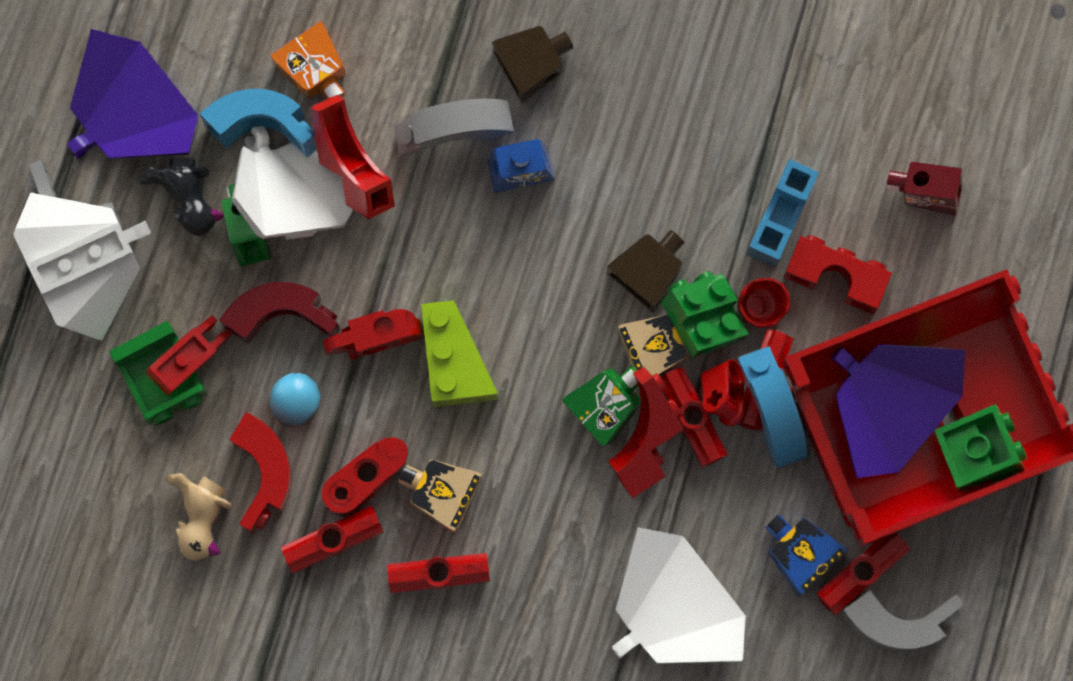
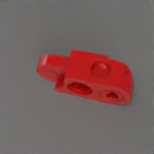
(375, 333)
(386, 456)

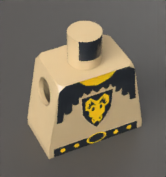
(653, 344)
(442, 492)

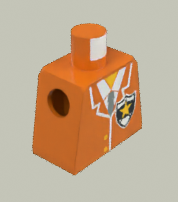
(311, 63)

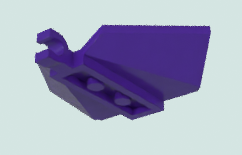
(128, 103)
(895, 402)

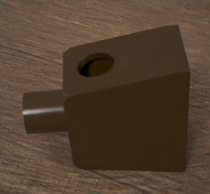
(531, 59)
(648, 268)

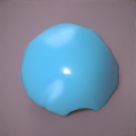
(294, 399)

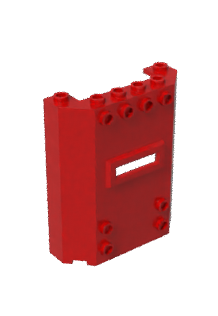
(998, 370)

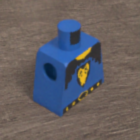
(802, 552)

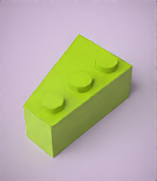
(453, 360)

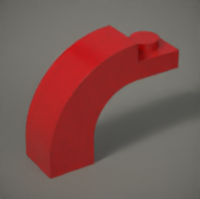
(276, 474)

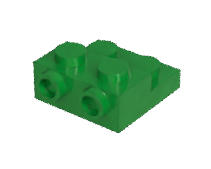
(704, 313)
(981, 448)

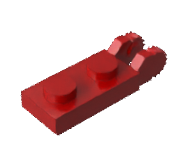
(186, 357)

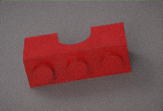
(865, 279)

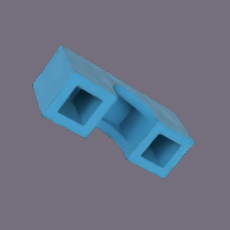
(782, 213)

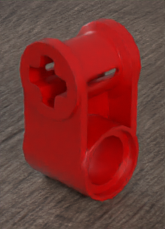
(724, 392)

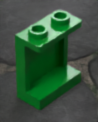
(136, 357)

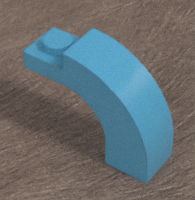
(250, 108)
(776, 407)

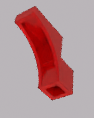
(339, 150)
(639, 461)

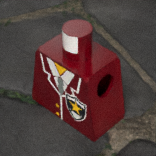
(941, 187)

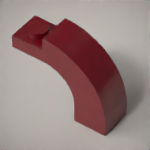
(274, 299)

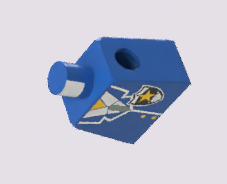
(519, 165)

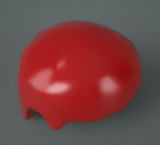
(763, 302)

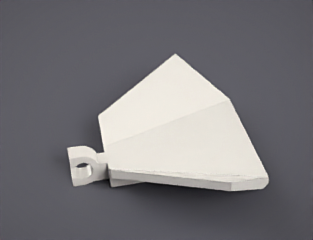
(285, 191)
(78, 260)
(676, 604)

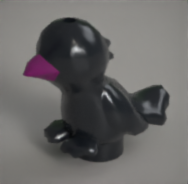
(184, 184)

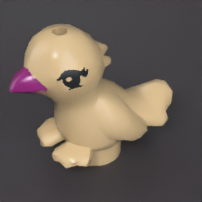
(202, 507)

